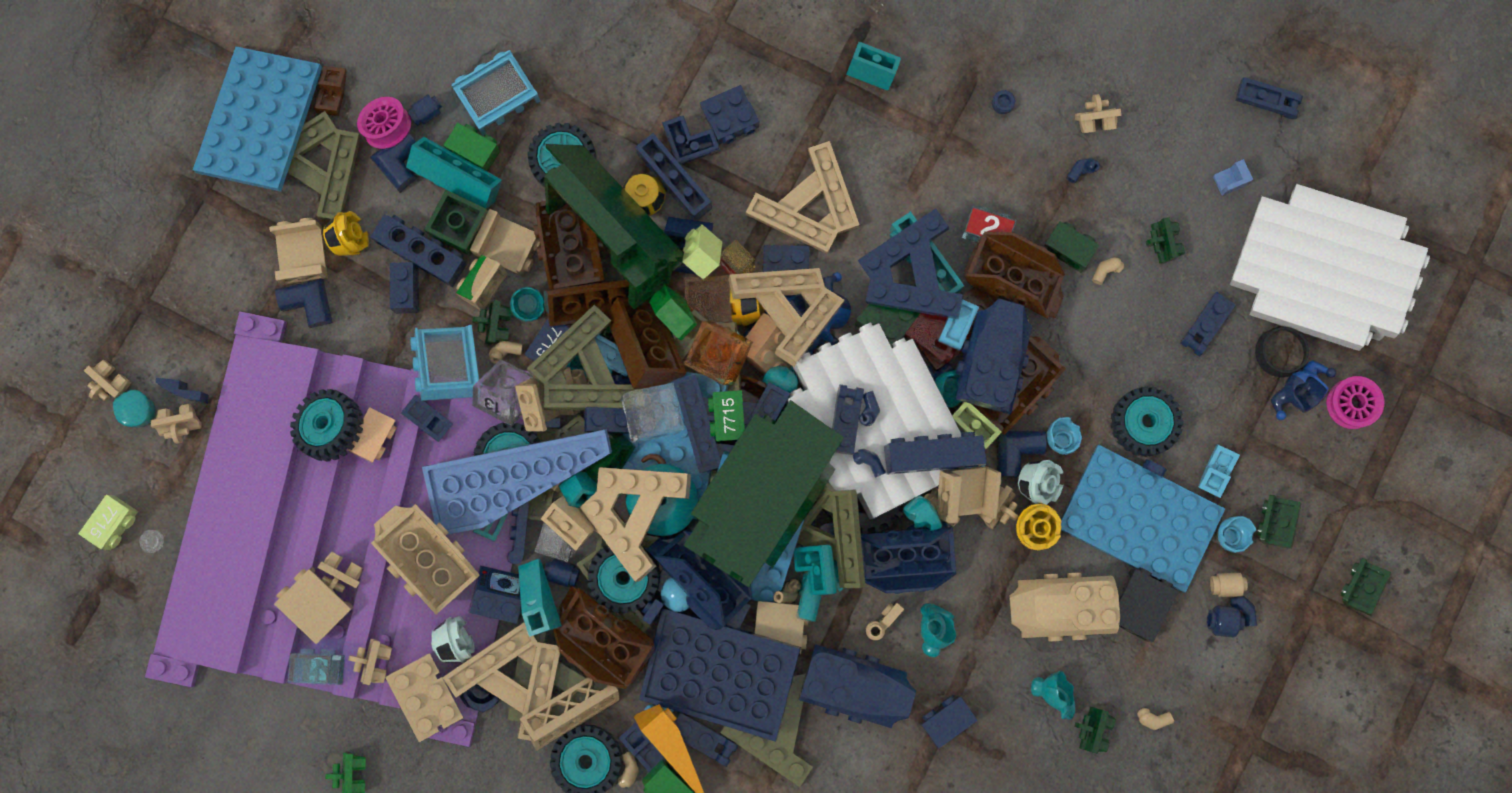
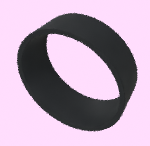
(1264, 362)

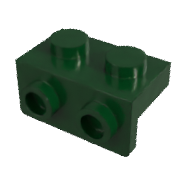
(1279, 522)
(1365, 587)

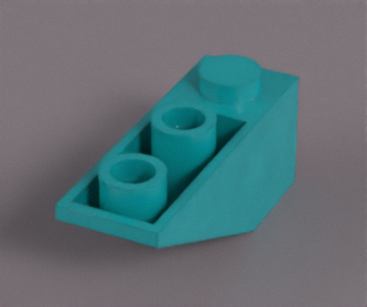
(536, 599)

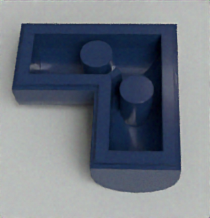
(688, 147)
(392, 163)
(309, 295)
(1015, 444)

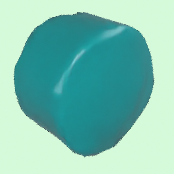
(134, 409)
(922, 513)

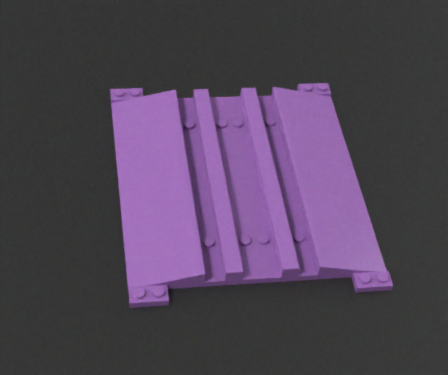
(273, 510)

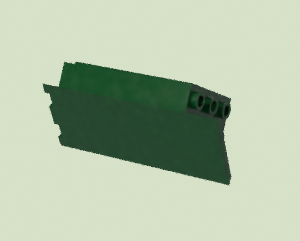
(636, 242)
(763, 492)

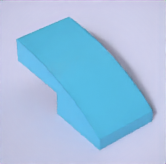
(1218, 470)

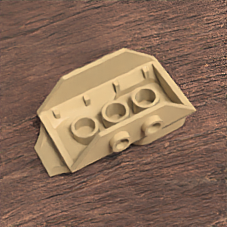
(423, 556)
(1065, 606)

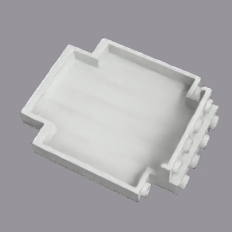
(1330, 268)
(907, 405)

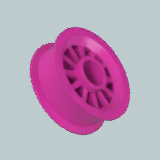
(384, 122)
(1361, 383)

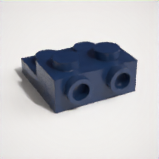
(730, 115)

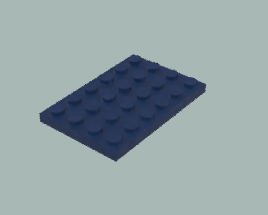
(720, 674)

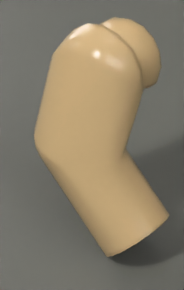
(1107, 266)
(502, 349)
(788, 593)
(1152, 721)
(631, 771)

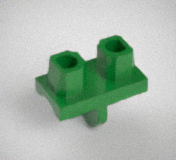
(350, 763)

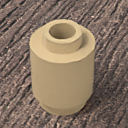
(1228, 584)

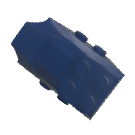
(994, 357)
(909, 559)
(709, 590)
(857, 687)

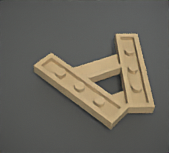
(785, 214)
(770, 291)
(627, 539)
(483, 667)

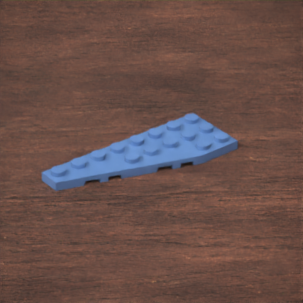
(486, 486)

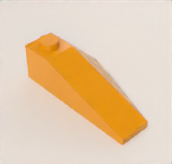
(664, 734)

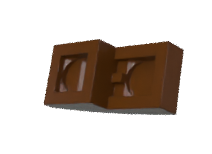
(331, 90)

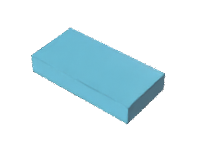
(957, 329)

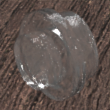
(152, 541)

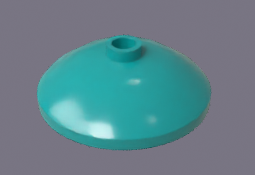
(672, 515)

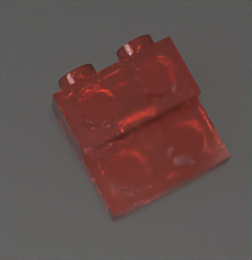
(926, 333)

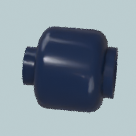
(1225, 621)

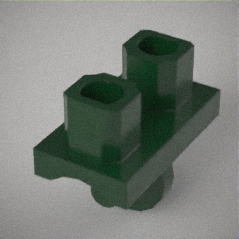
(1163, 240)
(496, 313)
(1093, 729)

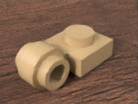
(890, 613)

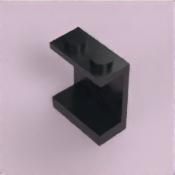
(1145, 604)

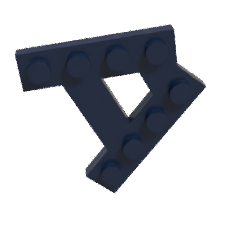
(923, 297)
(697, 416)

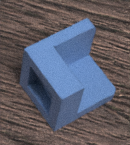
(1233, 178)

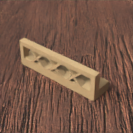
(570, 718)

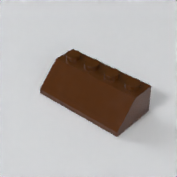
(571, 303)
(644, 345)

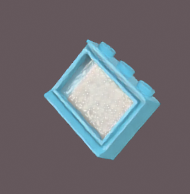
(494, 90)
(444, 362)

